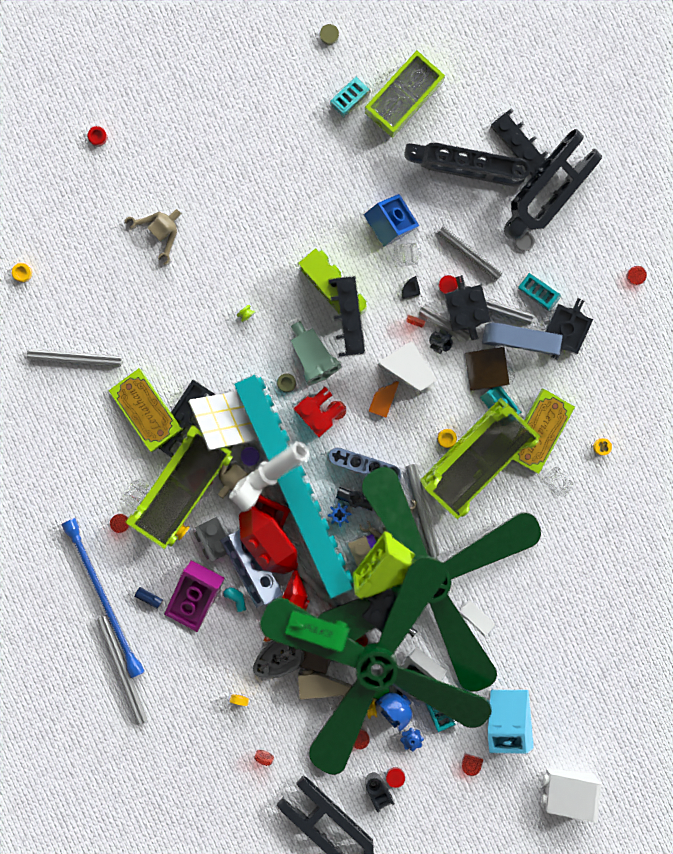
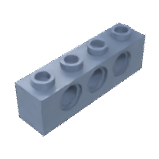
(251, 577)

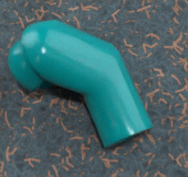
(236, 596)

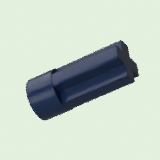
(148, 598)

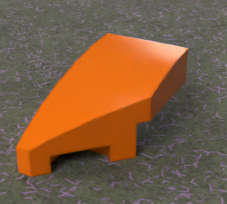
(383, 399)

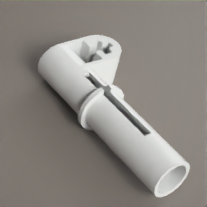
(267, 474)

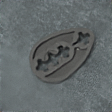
(280, 668)

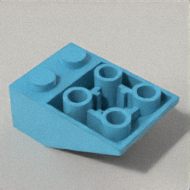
(510, 722)

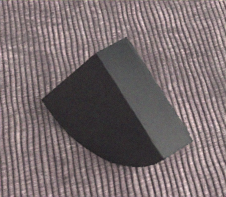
(411, 288)

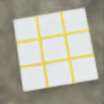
(223, 420)

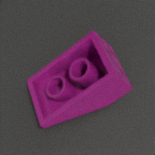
(194, 595)

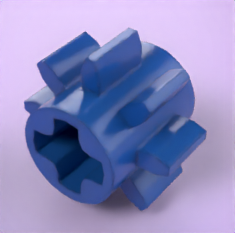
(343, 510)

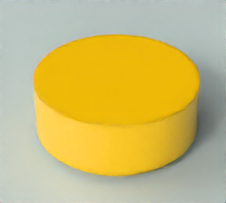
(21, 272)
(447, 438)
(239, 700)

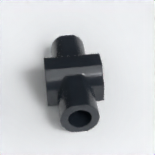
(344, 494)

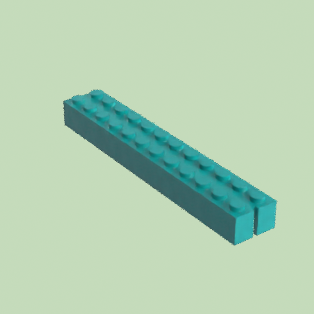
(296, 491)

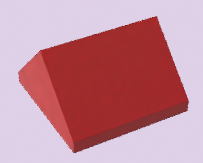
(272, 508)

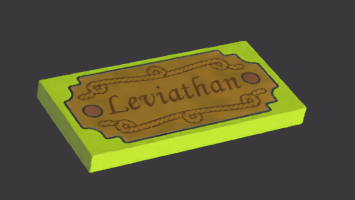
(145, 410)
(548, 419)

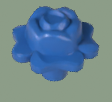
(412, 739)

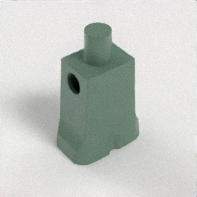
(313, 355)

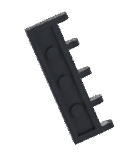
(518, 142)
(349, 316)
(183, 412)

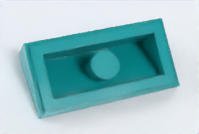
(494, 394)

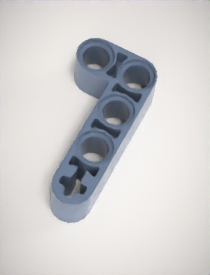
(521, 338)
(365, 462)

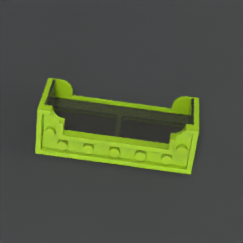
(478, 458)
(178, 489)

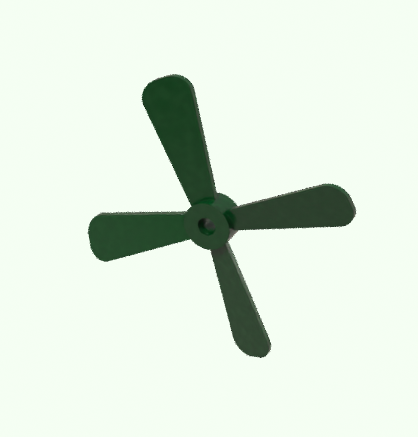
(466, 654)
(337, 737)

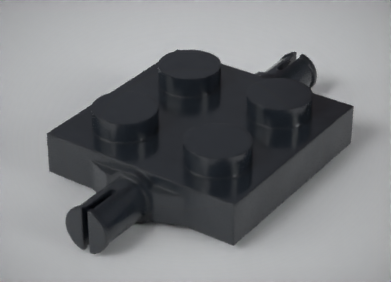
(467, 307)
(571, 325)
(380, 609)

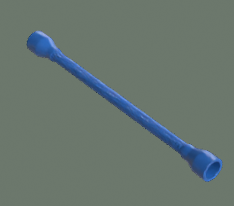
(134, 666)

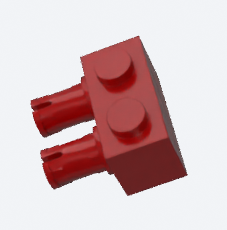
(310, 412)

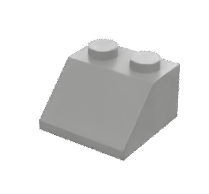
(422, 664)

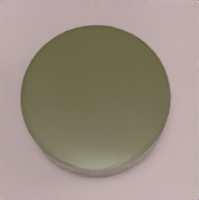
(329, 34)
(286, 383)

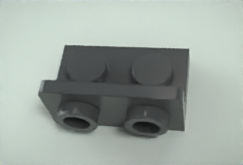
(210, 535)

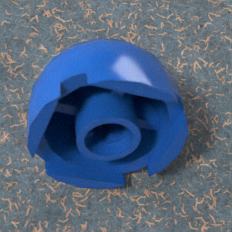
(395, 709)

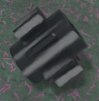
(440, 341)

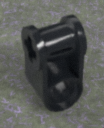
(380, 794)

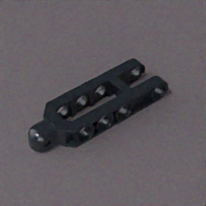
(495, 168)
(521, 220)
(327, 806)

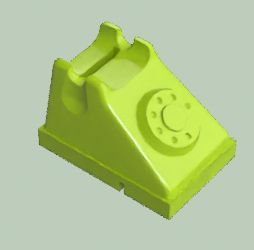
(382, 567)

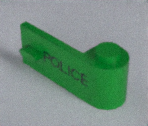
(318, 631)

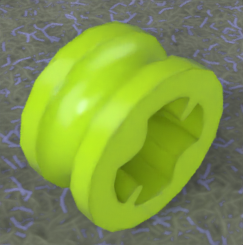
(245, 313)

